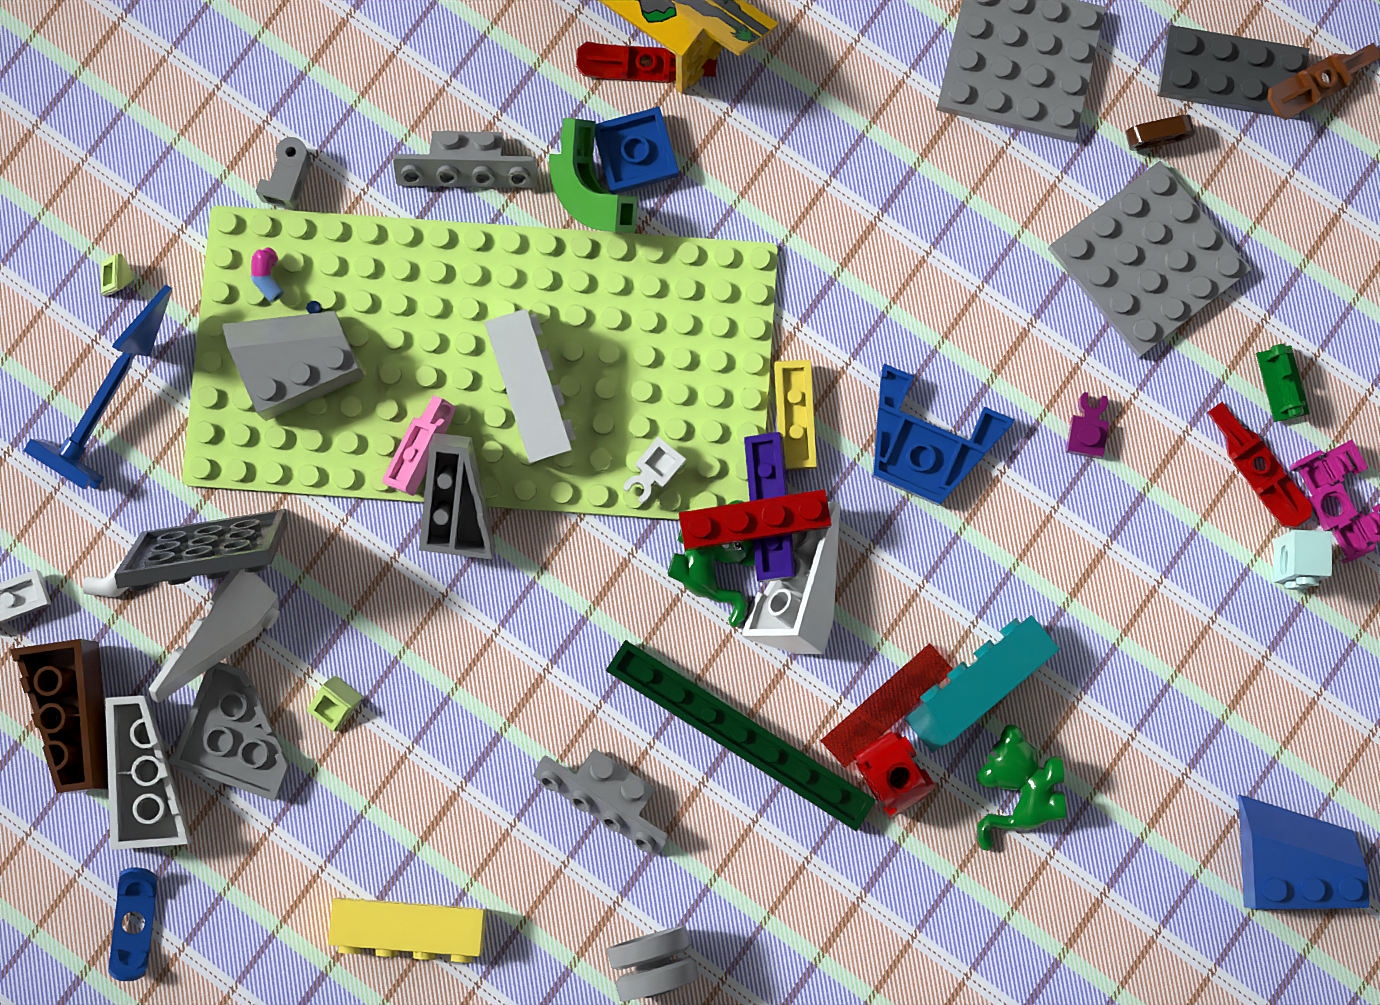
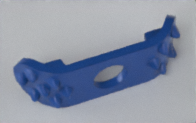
(131, 951)

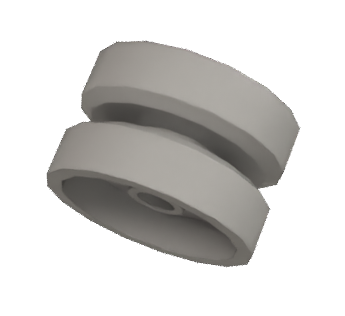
(654, 969)

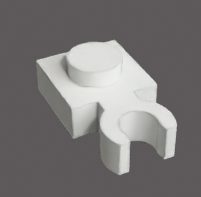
(657, 466)

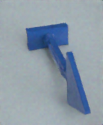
(135, 340)

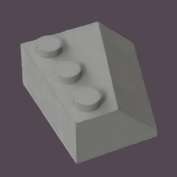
(291, 359)

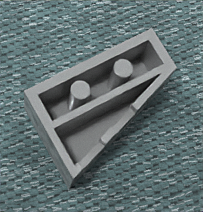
(454, 501)

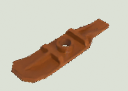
(1308, 86)

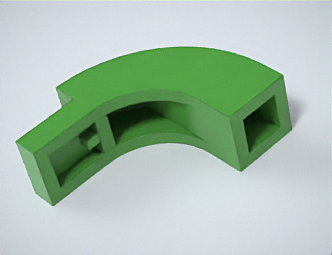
(578, 186)

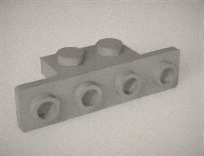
(466, 161)
(608, 794)

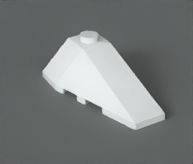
(800, 610)
(236, 617)

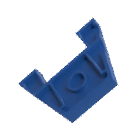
(921, 455)

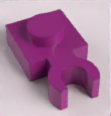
(1088, 433)

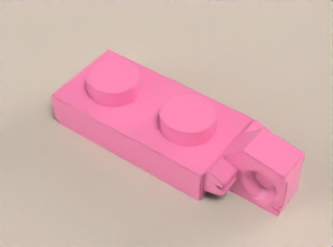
(411, 457)

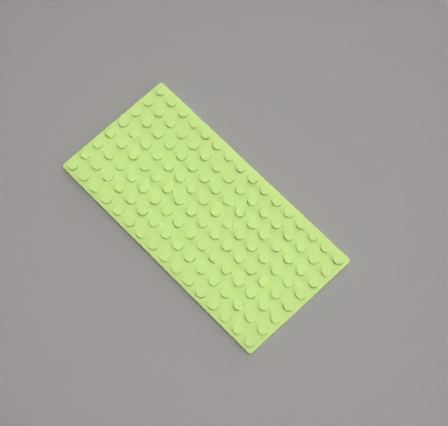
(636, 325)

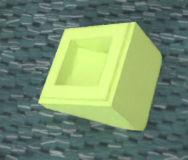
(334, 703)

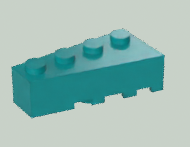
(981, 684)

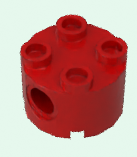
(907, 786)

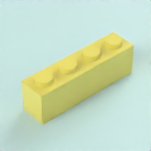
(407, 927)

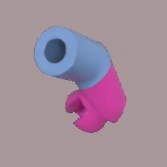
(261, 273)

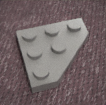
(232, 735)

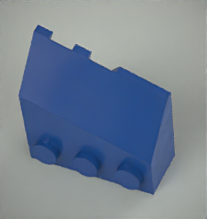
(1298, 861)

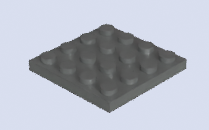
(202, 549)

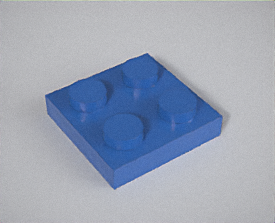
(635, 150)

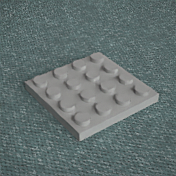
(1022, 64)
(1149, 259)

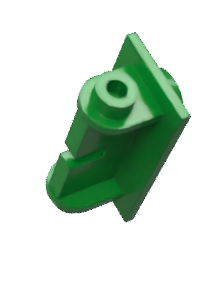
(1282, 383)

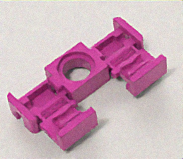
(1319, 479)

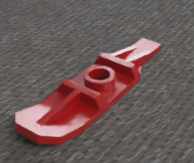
(623, 64)
(1270, 485)

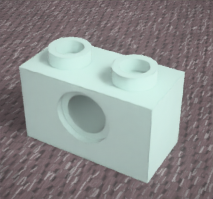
(1302, 558)

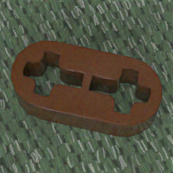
(1160, 132)

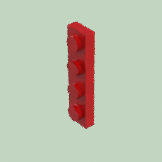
(754, 520)

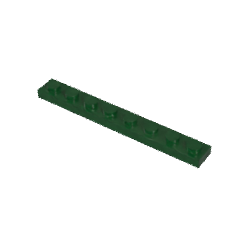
(741, 735)

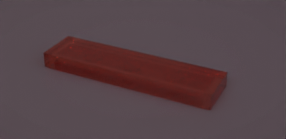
(886, 705)

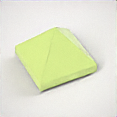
(114, 274)

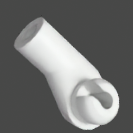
(103, 586)

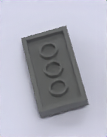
(1226, 69)

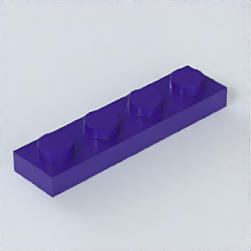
(767, 480)

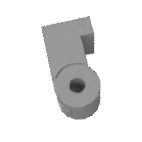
(287, 176)

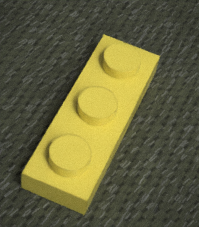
(796, 413)

